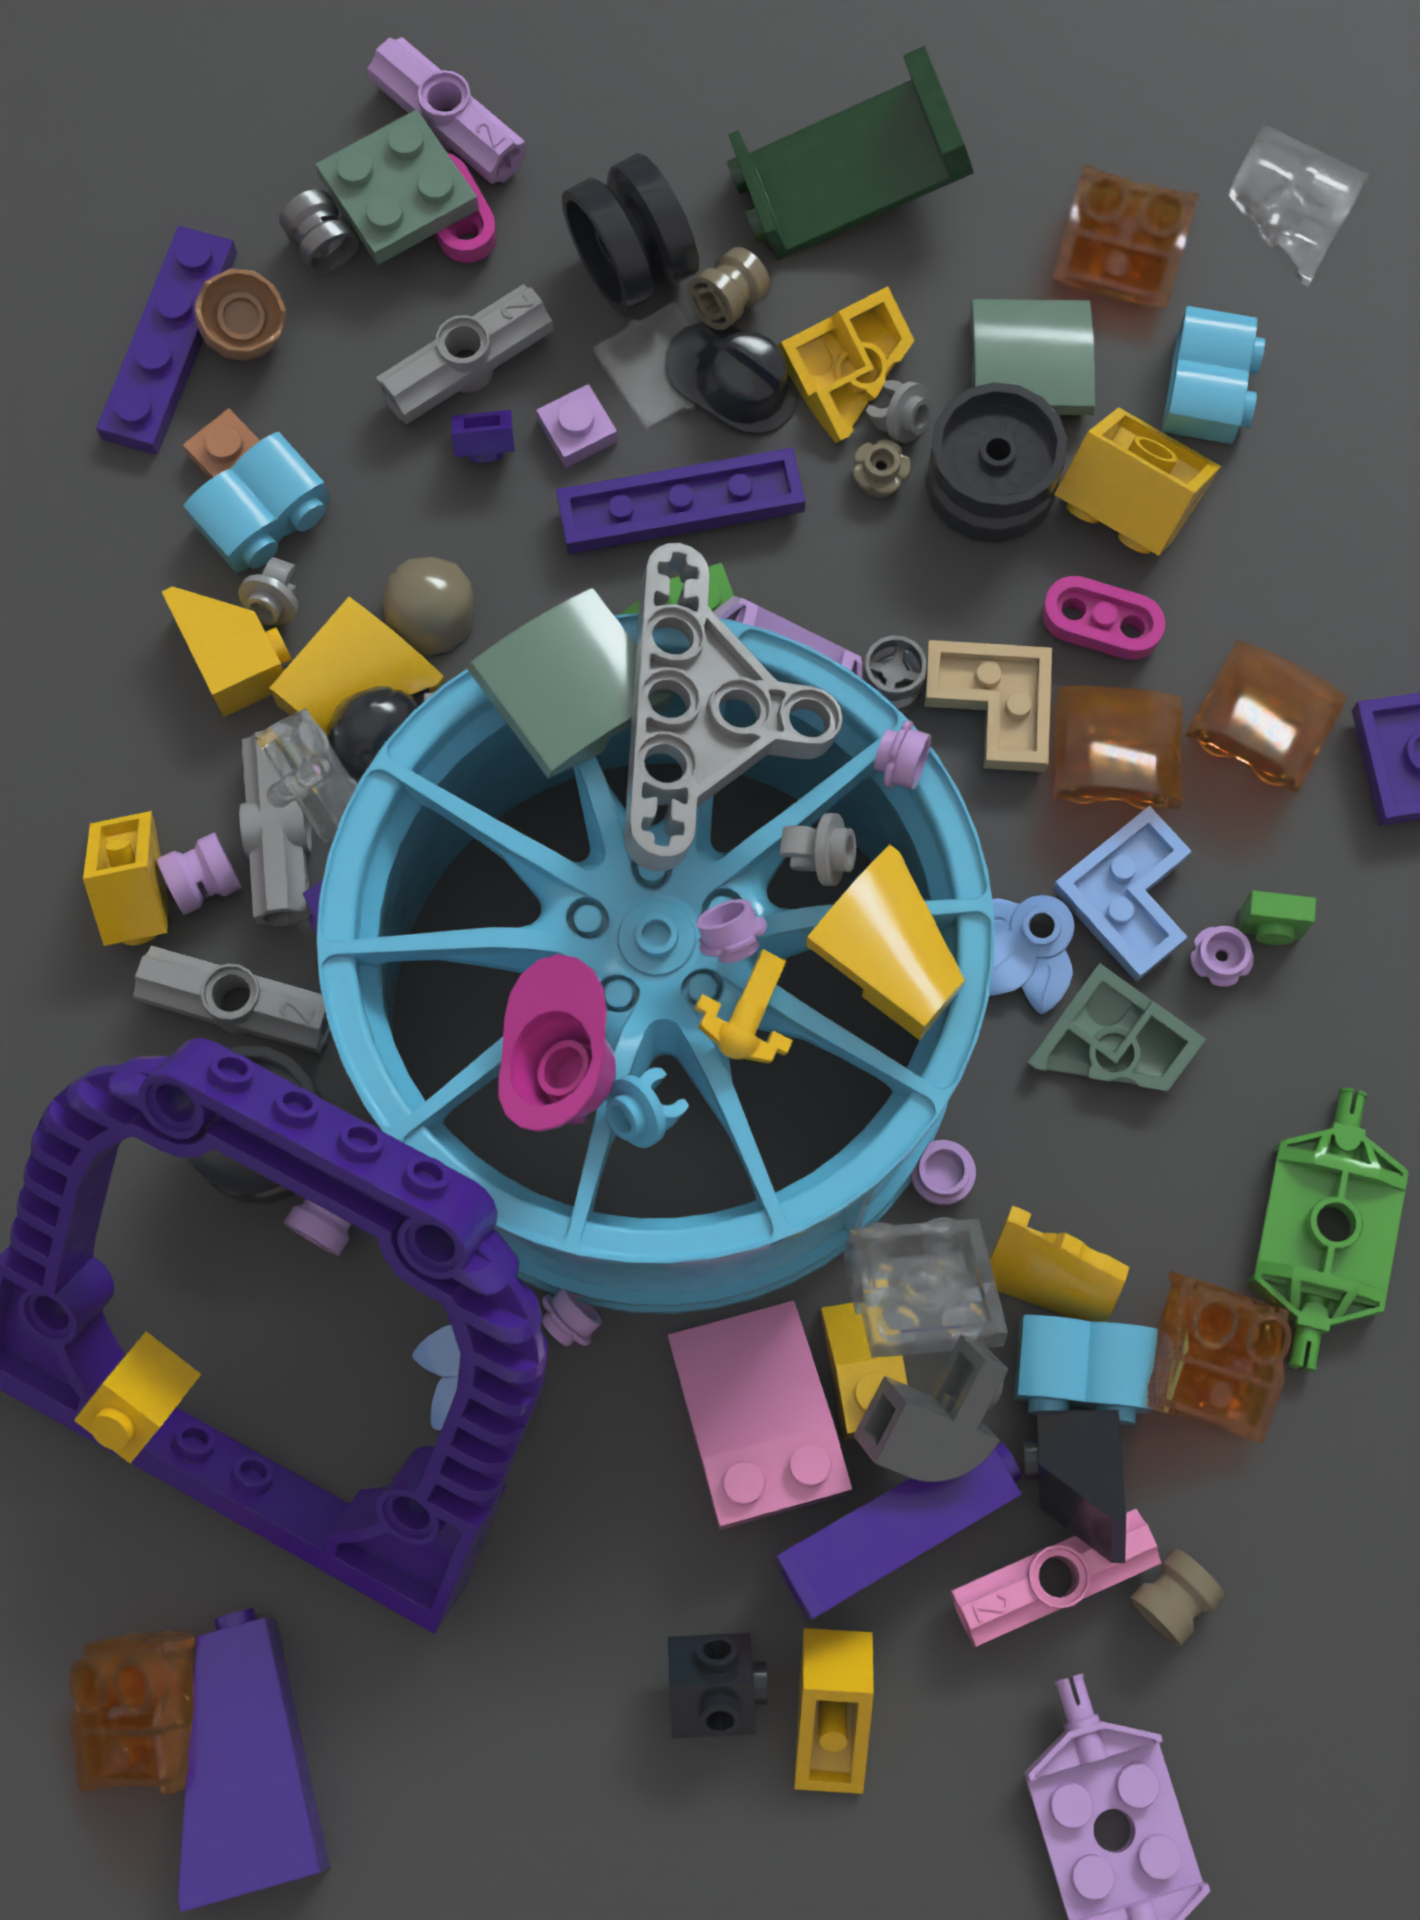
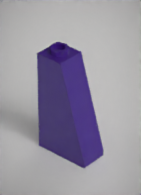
(892, 1532)
(248, 1778)

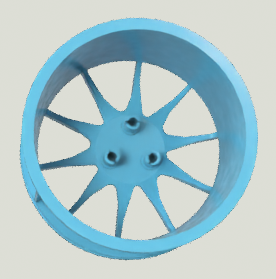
(449, 782)

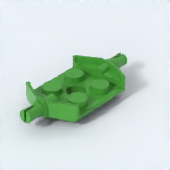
(1299, 1267)

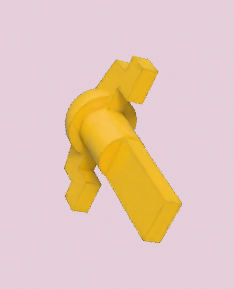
(737, 1037)

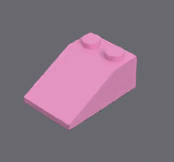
(759, 1415)

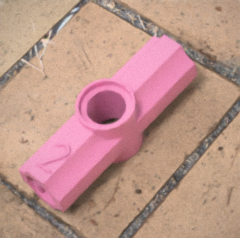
(1014, 1593)

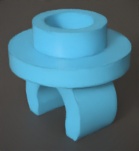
(636, 1110)

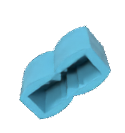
(1211, 375)
(258, 503)
(1084, 1365)

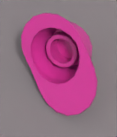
(555, 1046)

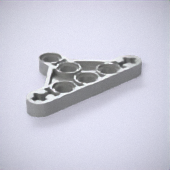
(701, 740)

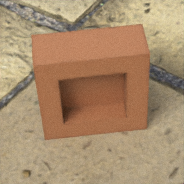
(220, 444)

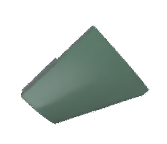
(1117, 1036)

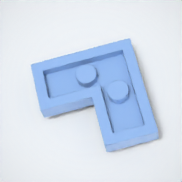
(1112, 896)

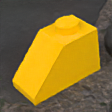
(229, 648)
(125, 880)
(852, 1368)
(137, 1397)
(834, 1710)

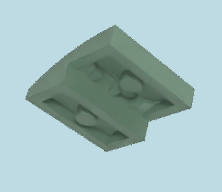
(1036, 346)
(564, 682)

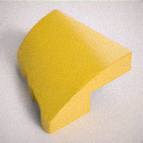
(847, 360)
(347, 657)
(890, 945)
(1055, 1270)

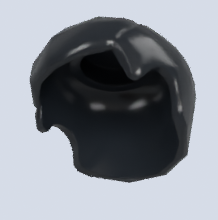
(365, 723)

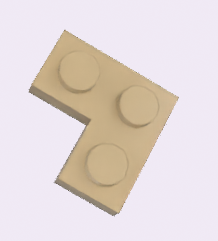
(1005, 682)

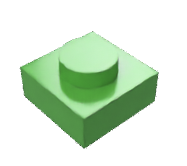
(1276, 917)

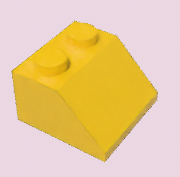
(1135, 481)

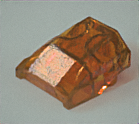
(1124, 238)
(1267, 715)
(1118, 746)
(1219, 1357)
(134, 1711)

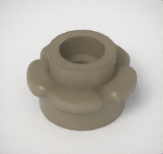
(878, 482)

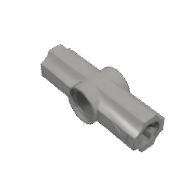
(436, 373)
(274, 844)
(198, 987)

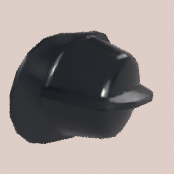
(732, 376)

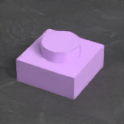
(577, 425)

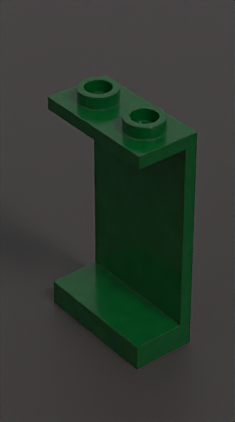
(852, 163)

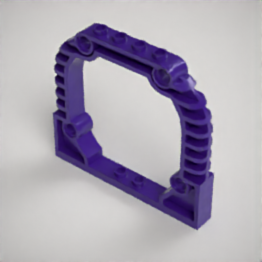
(435, 1229)

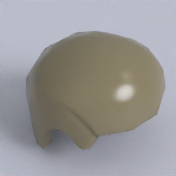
(429, 604)

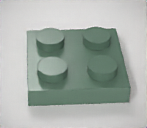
(397, 186)

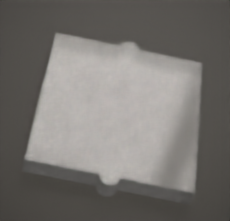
(637, 366)

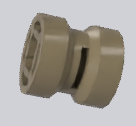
(733, 285)
(1177, 1597)

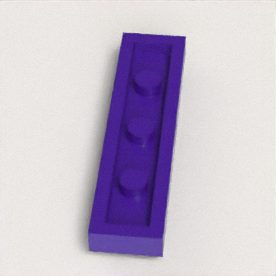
(163, 343)
(680, 500)

